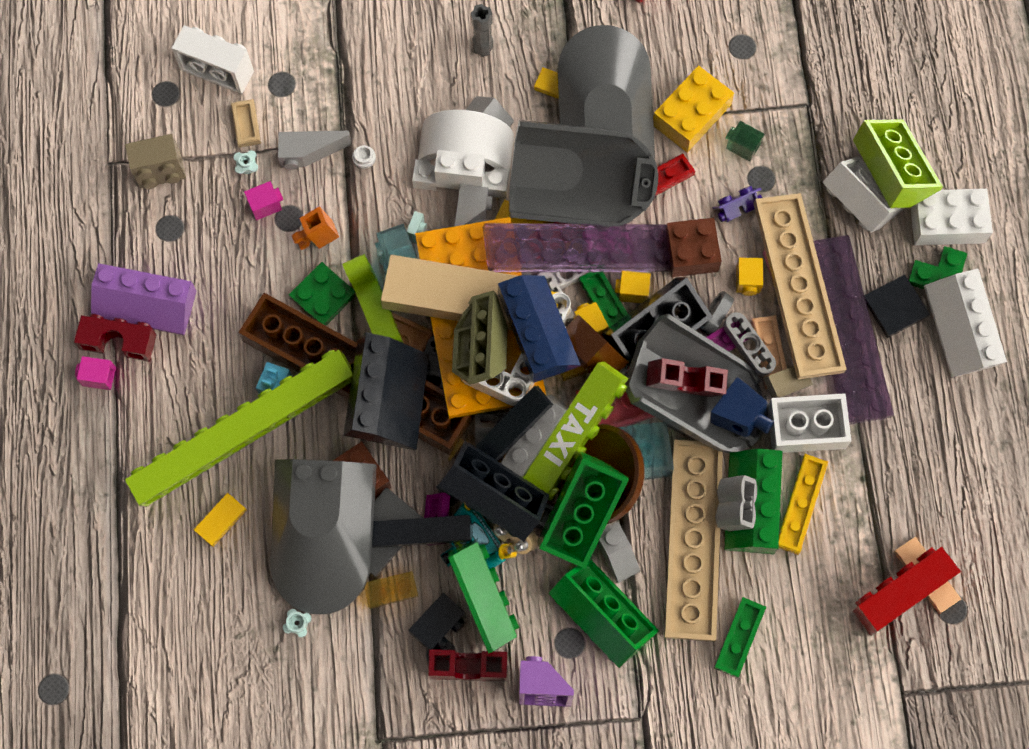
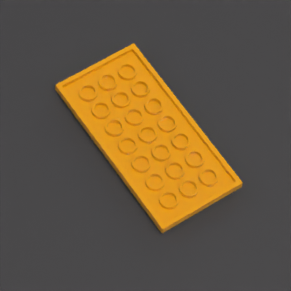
(466, 248)

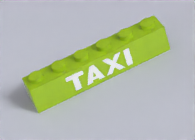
(576, 428)

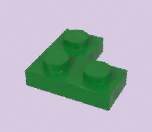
(949, 264)

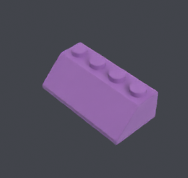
(142, 298)
(543, 684)

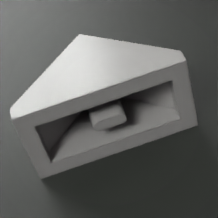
(492, 107)

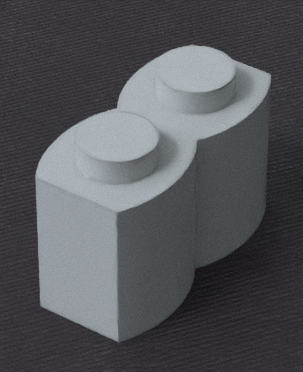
(736, 503)

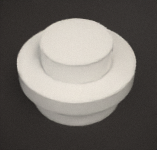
(364, 156)

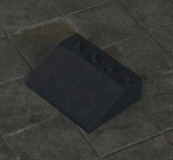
(386, 392)

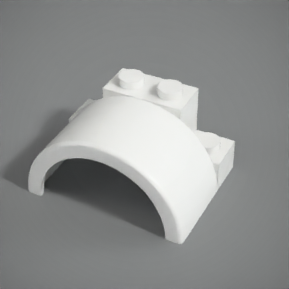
(462, 146)

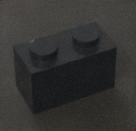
(438, 623)

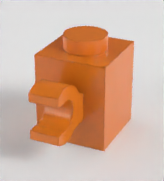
(316, 228)

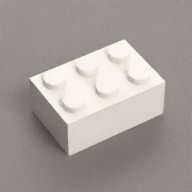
(213, 59)
(952, 218)
(809, 423)

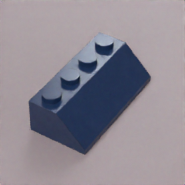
(537, 326)

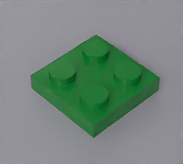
(322, 294)

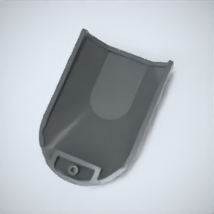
(606, 83)
(579, 175)
(684, 411)
(322, 532)

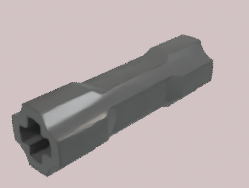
(481, 21)

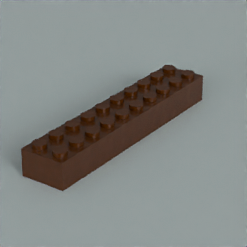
(301, 340)

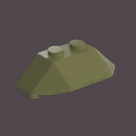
(480, 340)

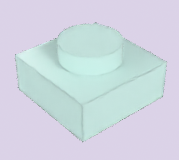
(416, 225)

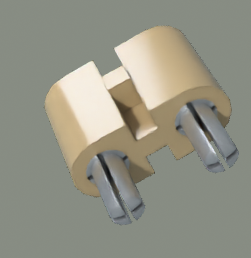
(518, 545)

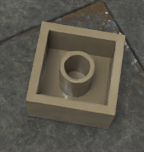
(155, 161)

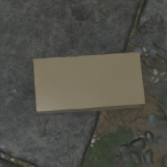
(785, 383)

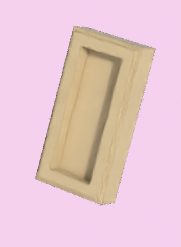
(246, 123)

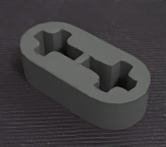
(718, 309)

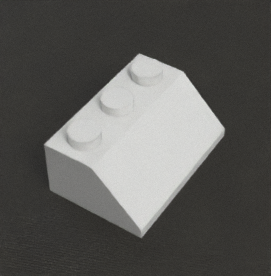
(860, 194)

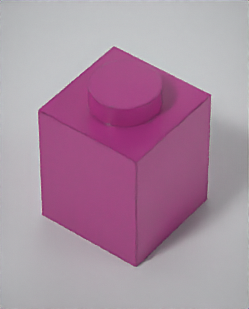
(264, 200)
(95, 373)

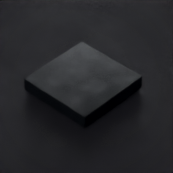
(896, 306)

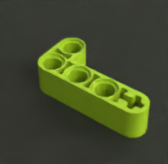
(369, 295)

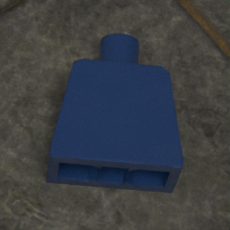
(741, 410)

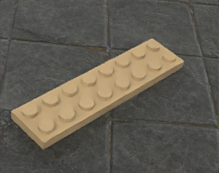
(799, 286)
(693, 543)

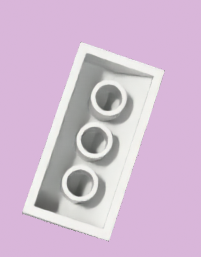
(965, 323)

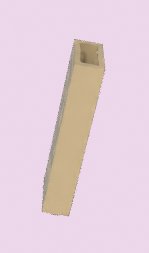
(436, 287)

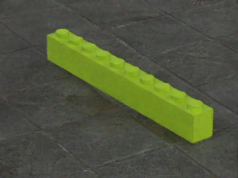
(240, 428)

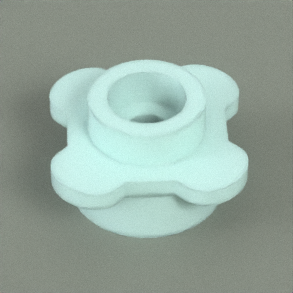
(248, 168)
(294, 616)

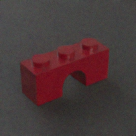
(96, 331)
(676, 377)
(467, 666)

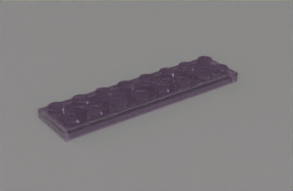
(576, 247)
(864, 378)

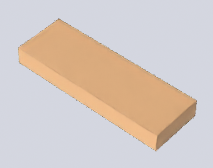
(769, 333)
(943, 596)

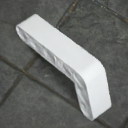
(516, 378)

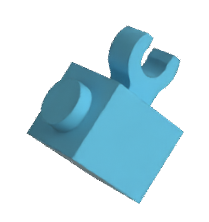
(271, 376)

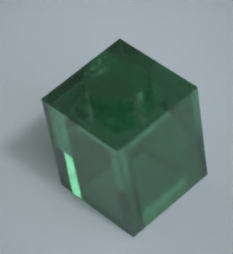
(744, 140)

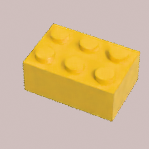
(692, 108)

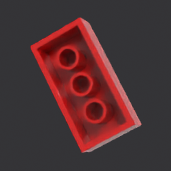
(908, 589)

